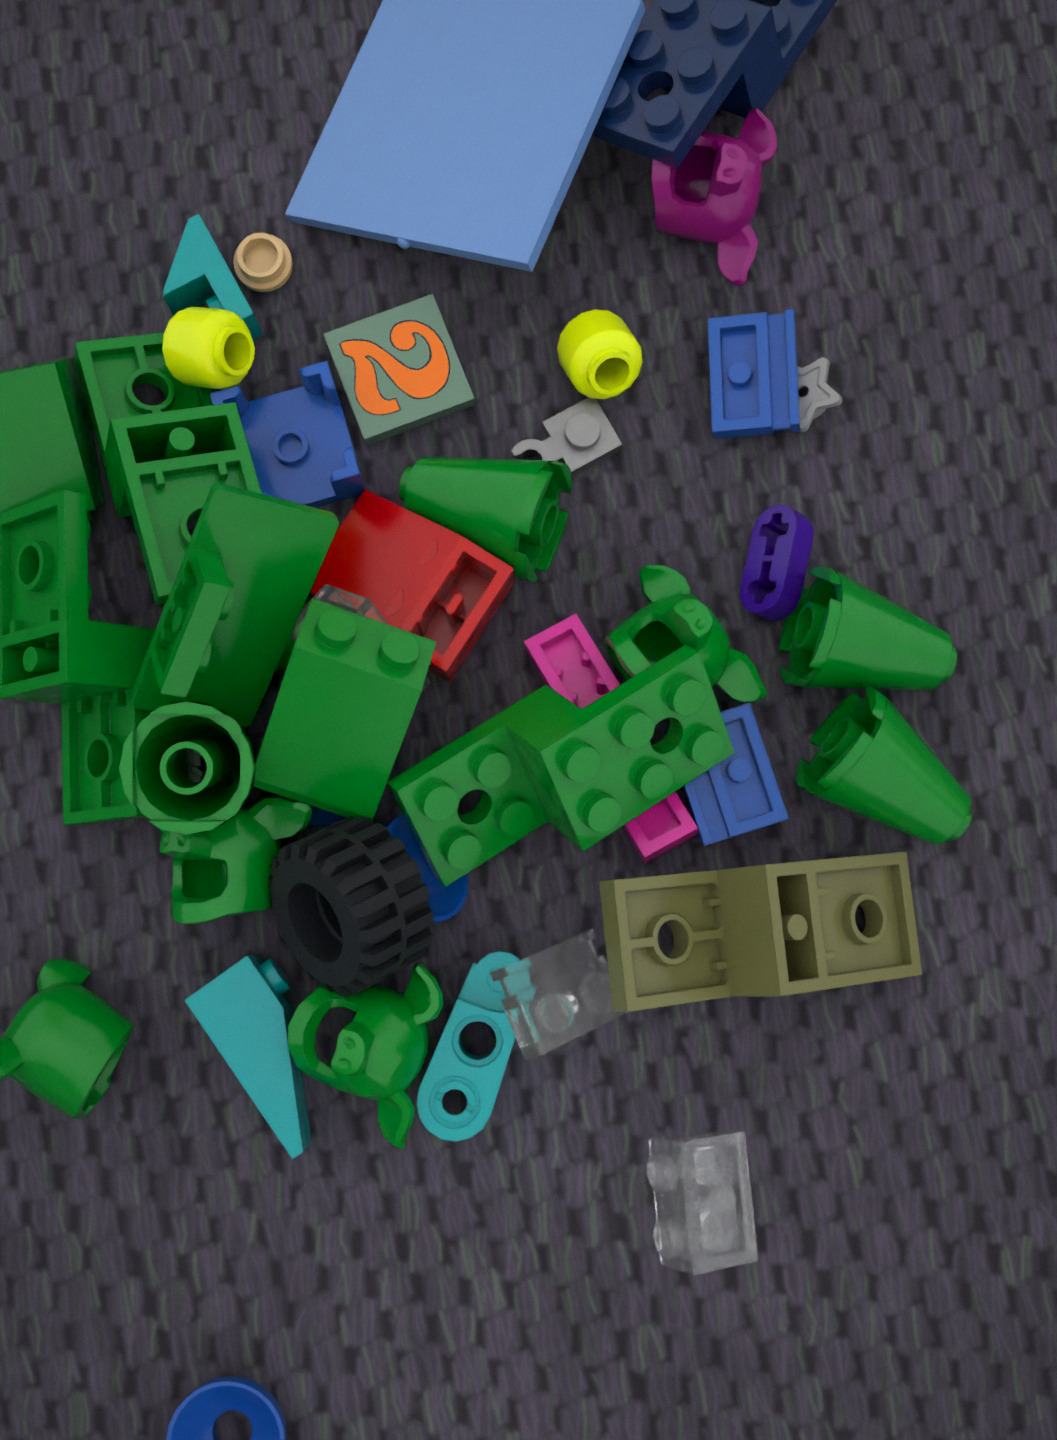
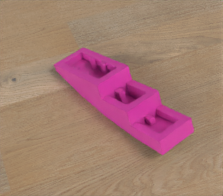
(576, 670)

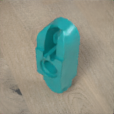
(457, 1068)

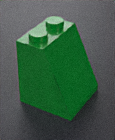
(46, 436)
(342, 711)

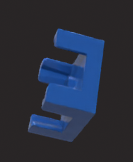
(300, 440)

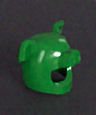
(677, 620)
(230, 866)
(64, 1040)
(376, 1051)

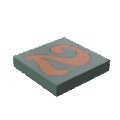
(399, 369)

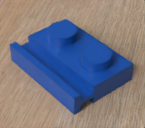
(753, 374)
(739, 790)

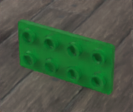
(234, 602)

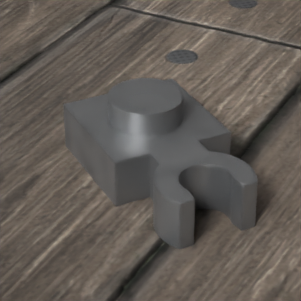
(574, 437)

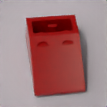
(417, 577)

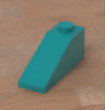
(249, 1024)

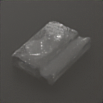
(556, 994)

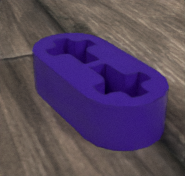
(776, 563)

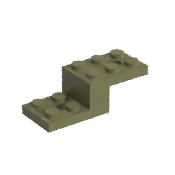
(759, 930)

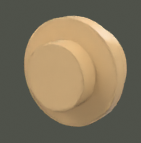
(263, 262)

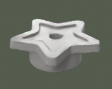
(820, 393)

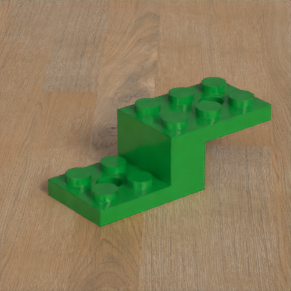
(161, 454)
(64, 658)
(564, 765)

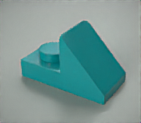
(203, 277)

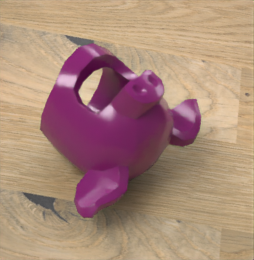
(717, 193)

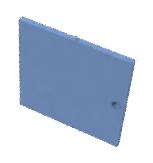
(466, 124)

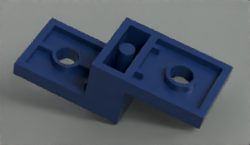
(708, 60)

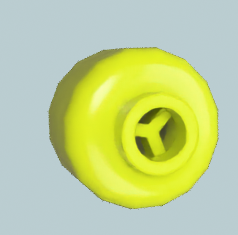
(208, 348)
(599, 354)

